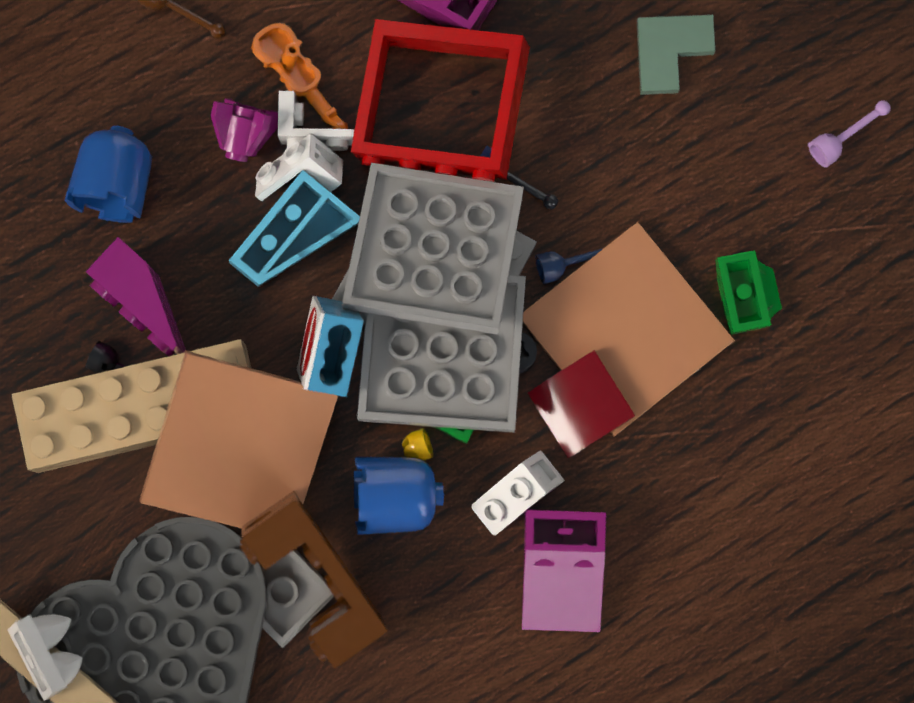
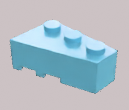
(292, 230)

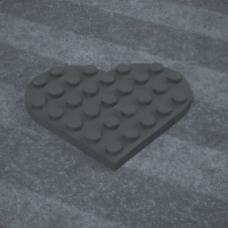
(171, 621)

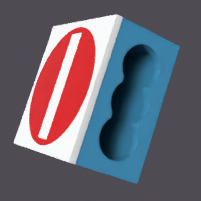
(329, 347)

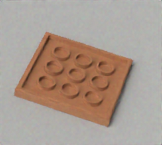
(634, 316)
(235, 441)

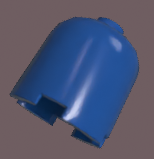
(110, 175)
(394, 494)

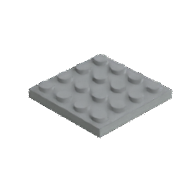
(433, 248)
(443, 372)

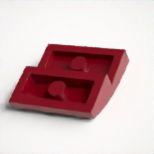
(581, 404)

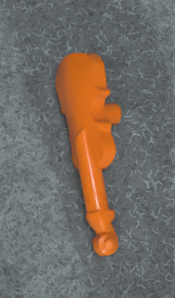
(280, 50)

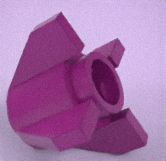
(242, 128)

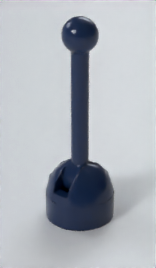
(553, 265)

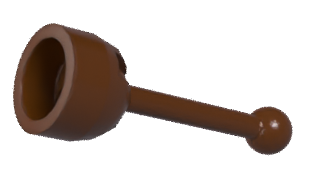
(217, 30)

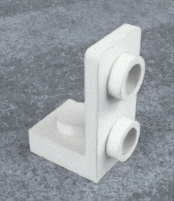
(292, 115)
(305, 155)
(517, 492)

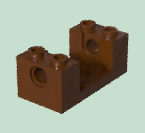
(345, 625)

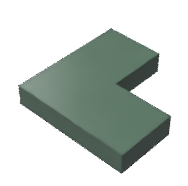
(663, 41)

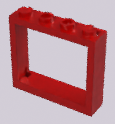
(447, 40)

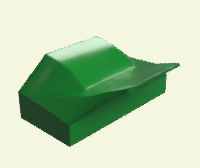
(747, 292)

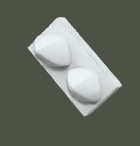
(33, 640)

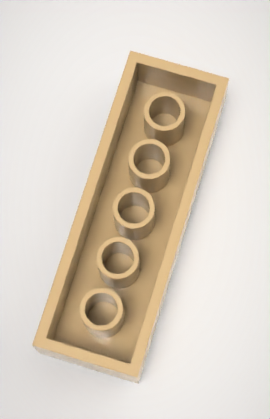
(104, 410)

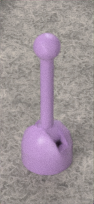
(828, 148)

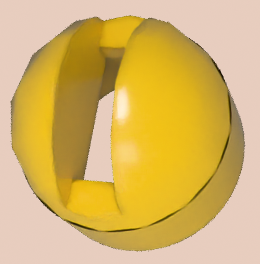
(418, 445)

